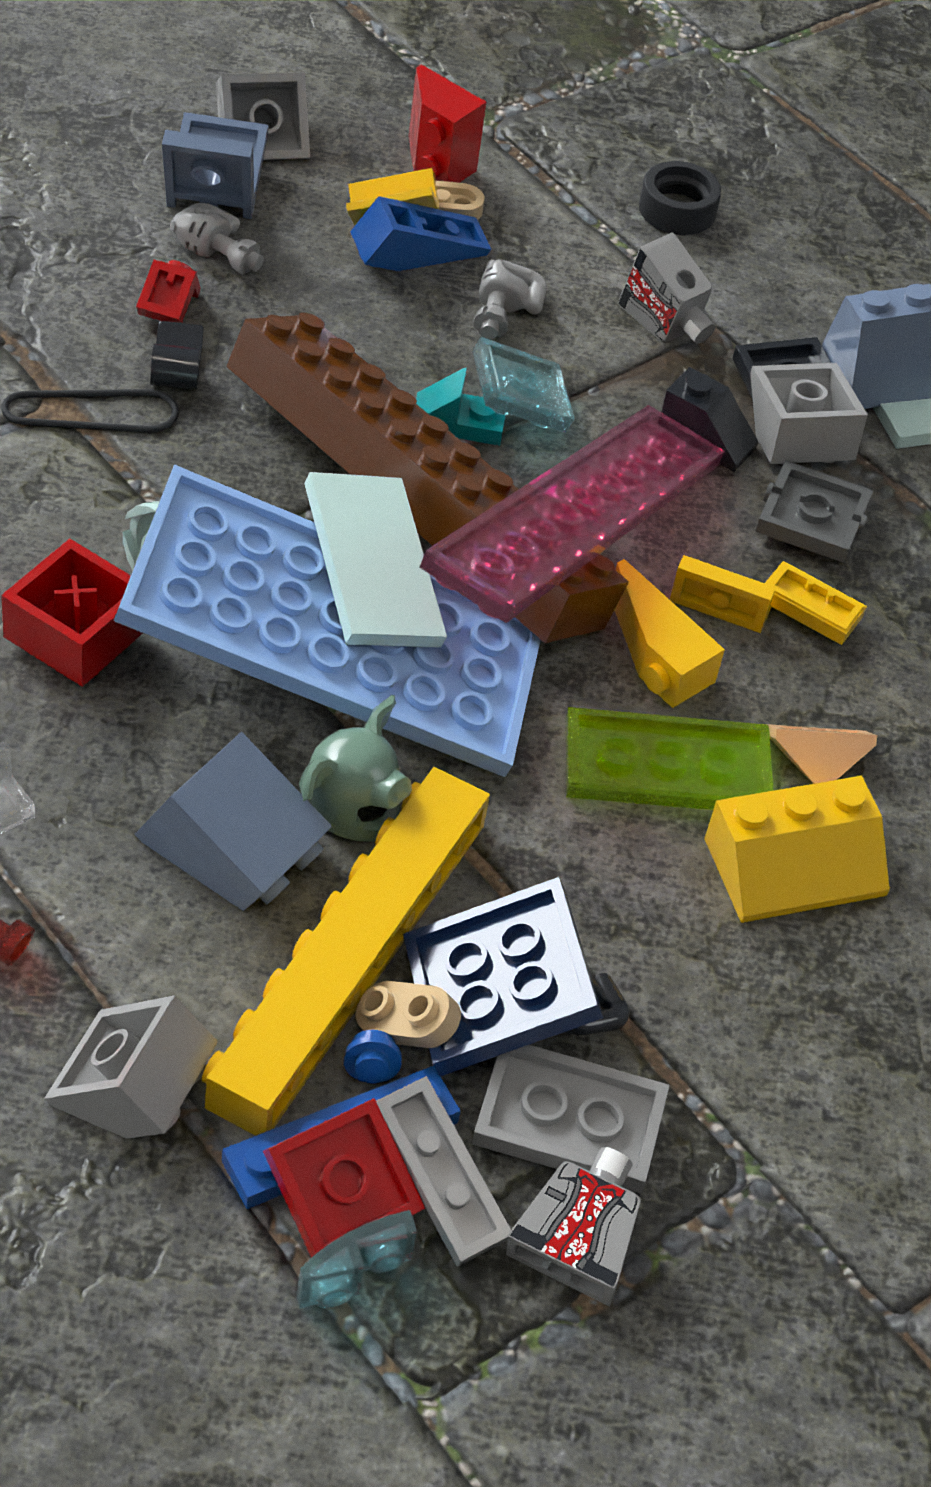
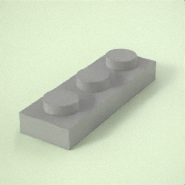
(443, 1172)

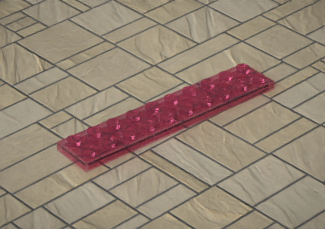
(570, 513)

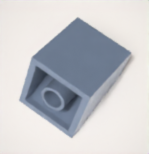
(884, 344)
(237, 826)

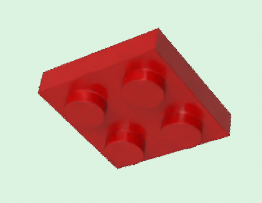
(342, 1175)

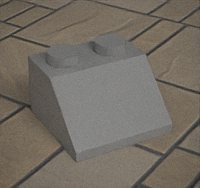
(269, 100)
(806, 413)
(134, 1067)

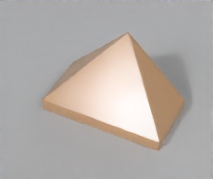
(822, 752)

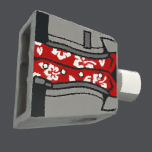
(668, 292)
(580, 1226)

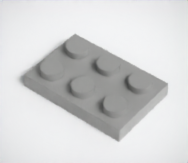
(567, 1110)

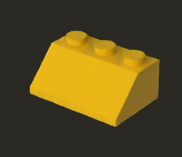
(799, 848)

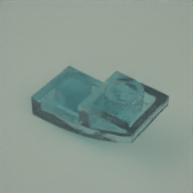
(338, 1268)

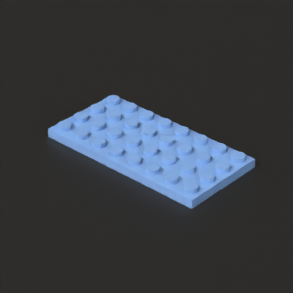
(257, 597)

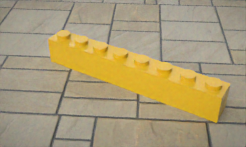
(344, 955)

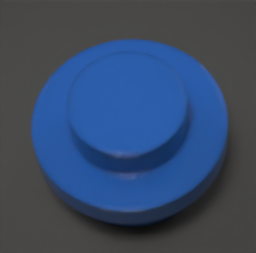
(372, 1057)

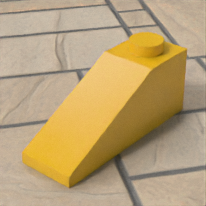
(665, 644)

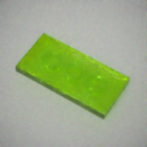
(664, 758)

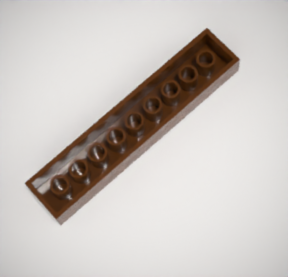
(384, 433)

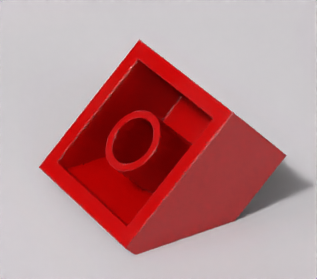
(445, 127)

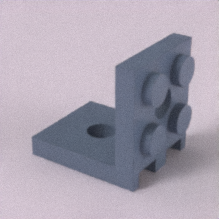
(214, 161)

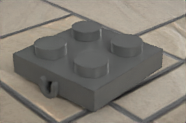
(814, 511)

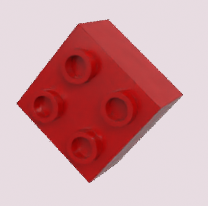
(68, 612)

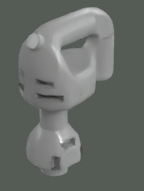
(206, 230)
(507, 289)

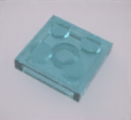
(522, 385)

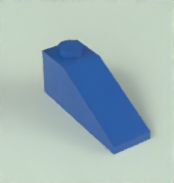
(415, 236)

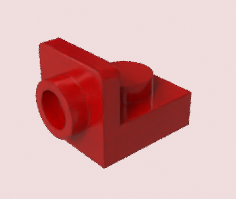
(168, 291)

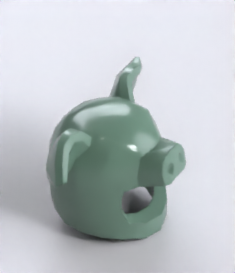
(353, 772)

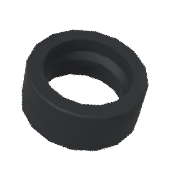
(677, 216)

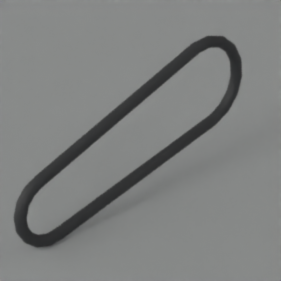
(90, 393)

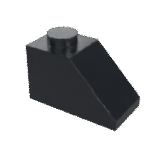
(711, 413)

